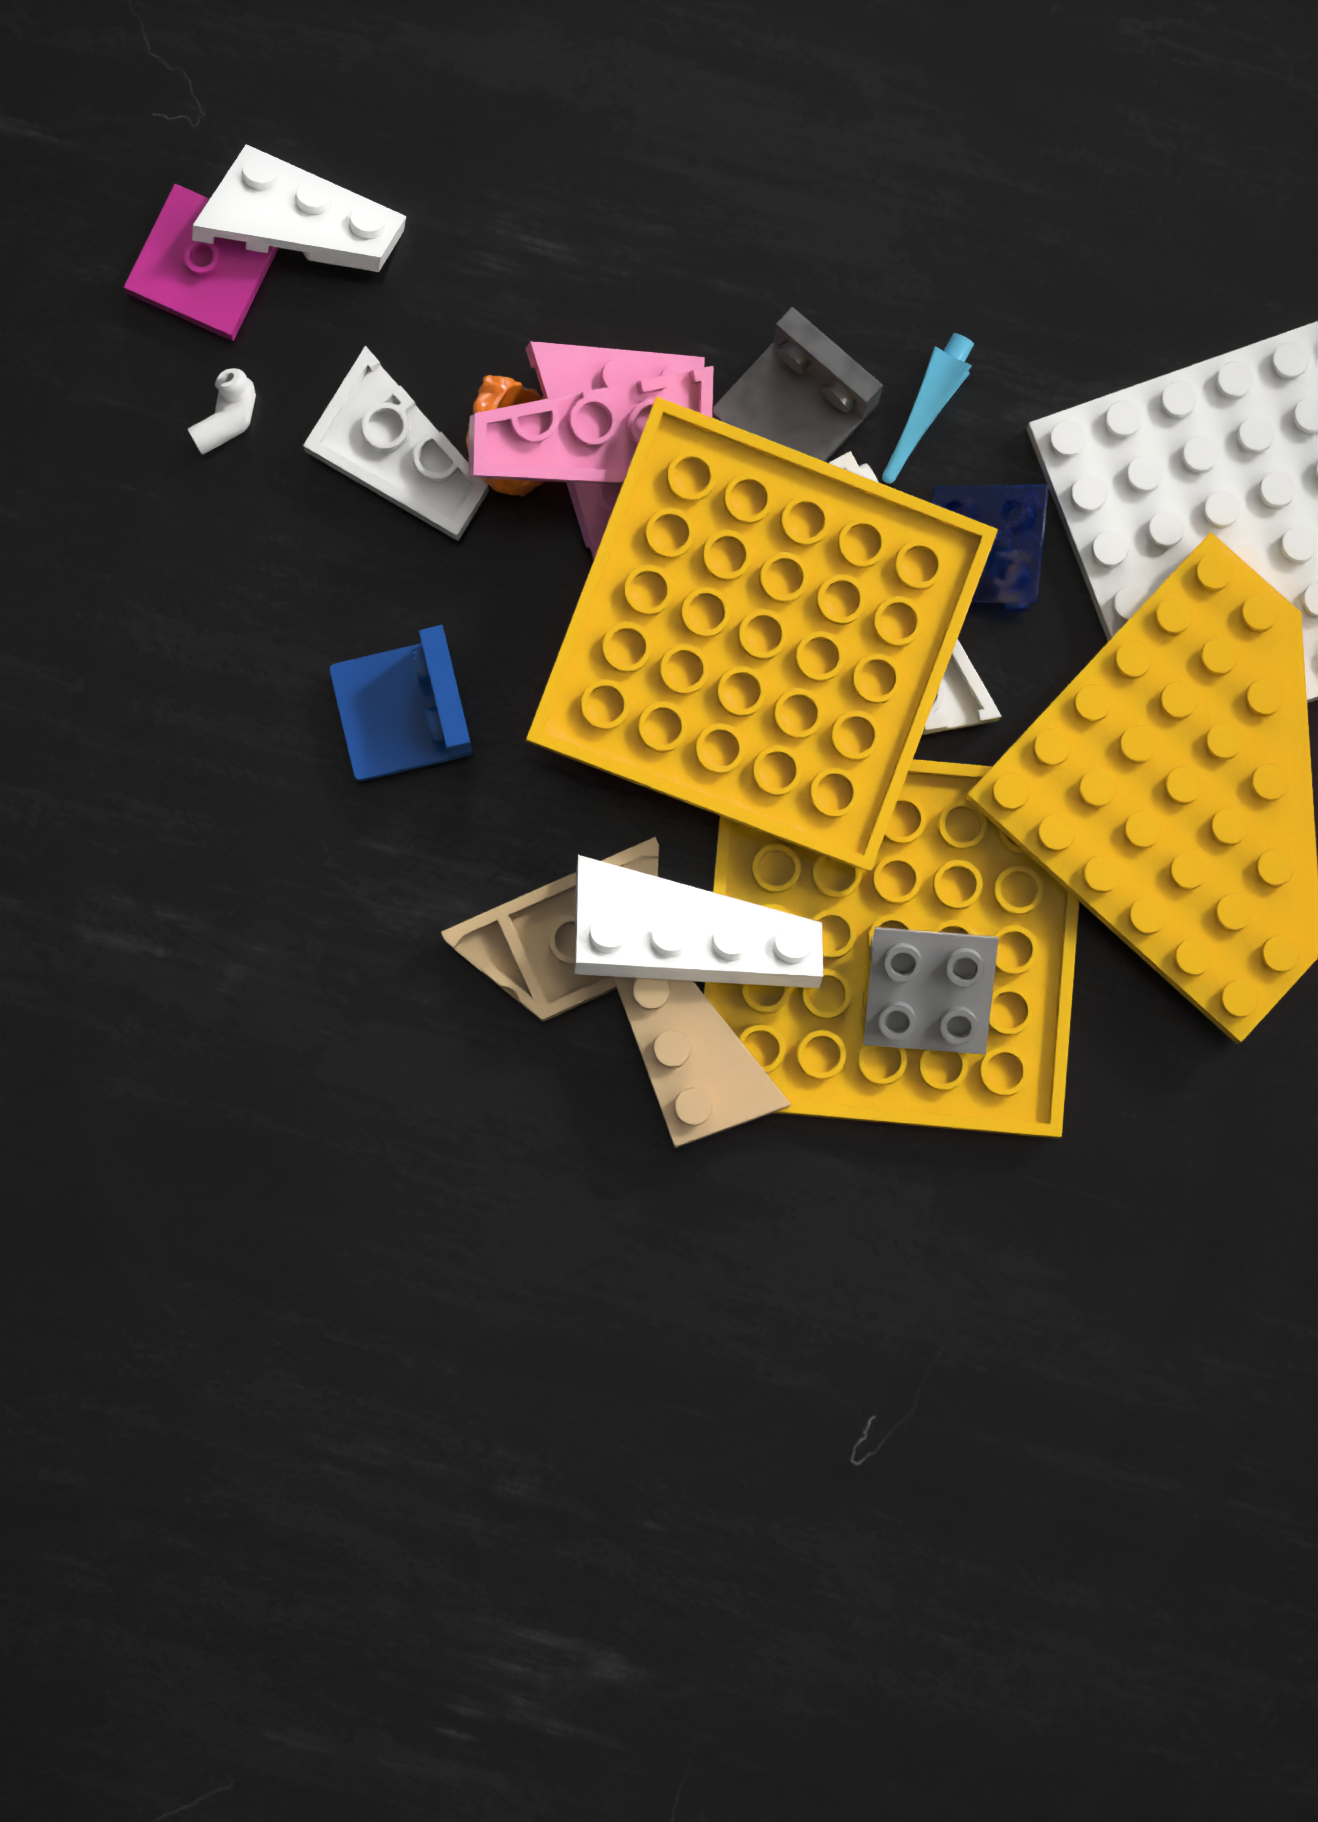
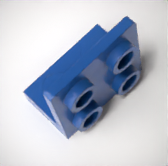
(401, 708)

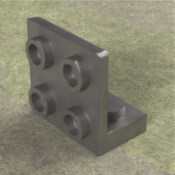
(801, 391)

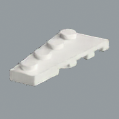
(679, 932)

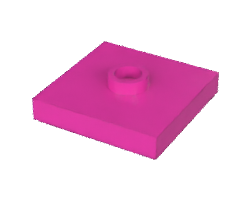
(193, 278)

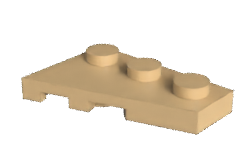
(695, 1060)

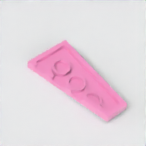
(578, 435)

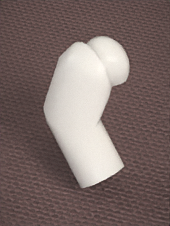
(231, 414)

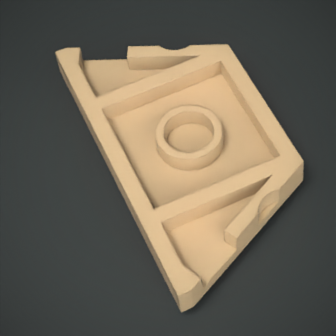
(531, 942)

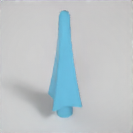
(941, 380)

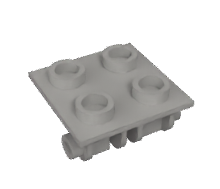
(930, 990)

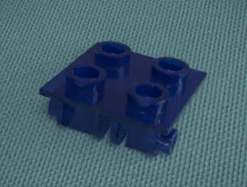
(1016, 554)

